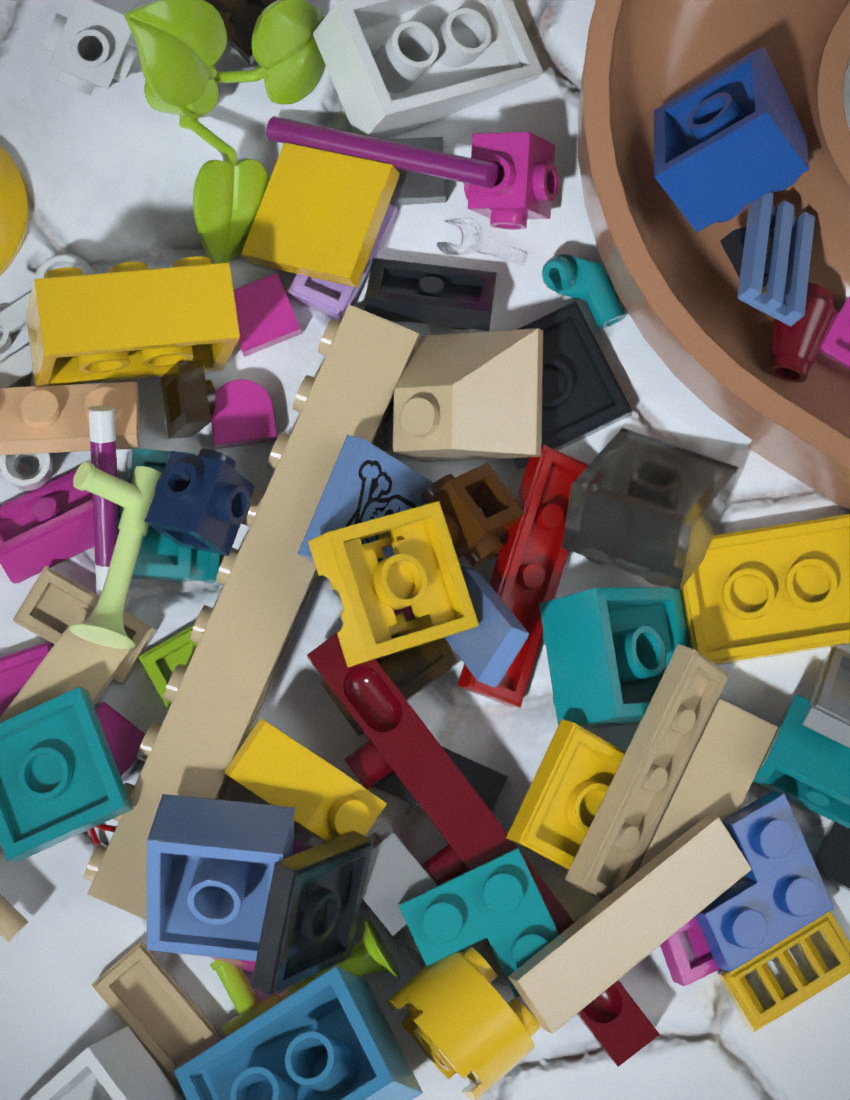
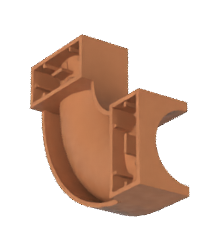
(681, 279)

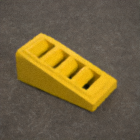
(744, 997)

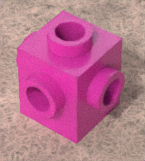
(524, 182)

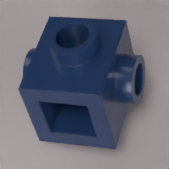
(200, 501)

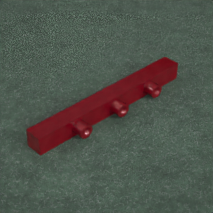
(472, 833)

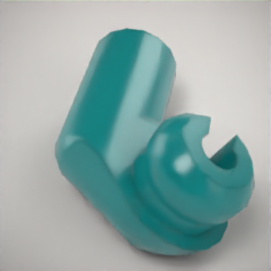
(587, 282)

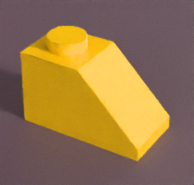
(293, 776)

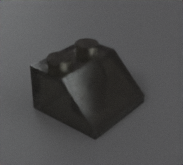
(648, 508)

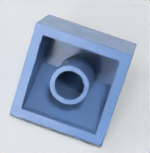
(212, 874)

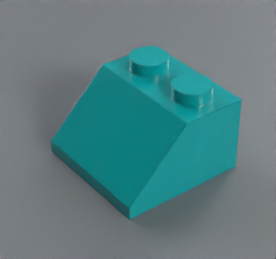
(610, 651)

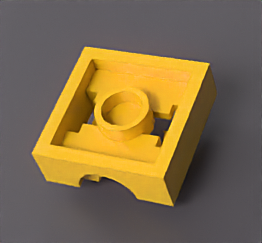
(419, 575)

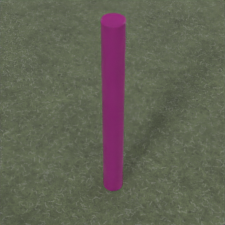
(398, 154)

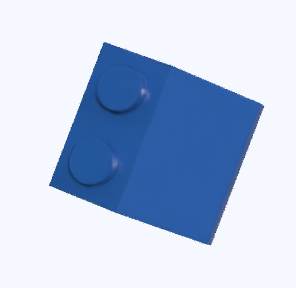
(728, 142)

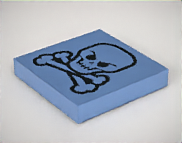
(363, 488)

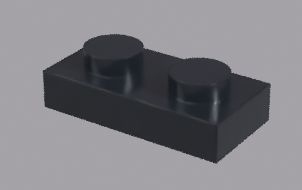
(430, 294)

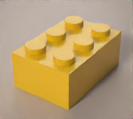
(130, 321)

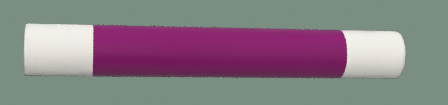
(104, 512)

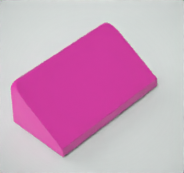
(45, 528)

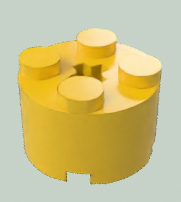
(465, 1021)

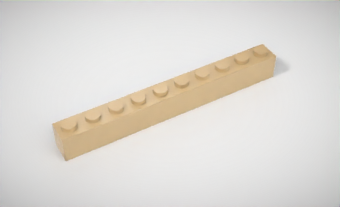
(260, 599)

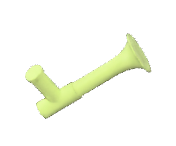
(106, 622)

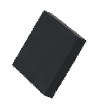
(576, 381)
(311, 911)

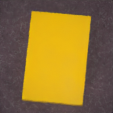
(771, 591)

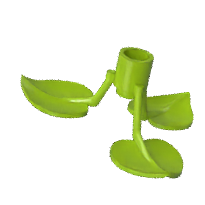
(177, 55)

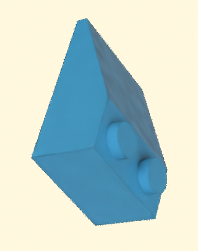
(310, 1046)

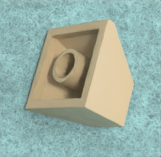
(471, 397)

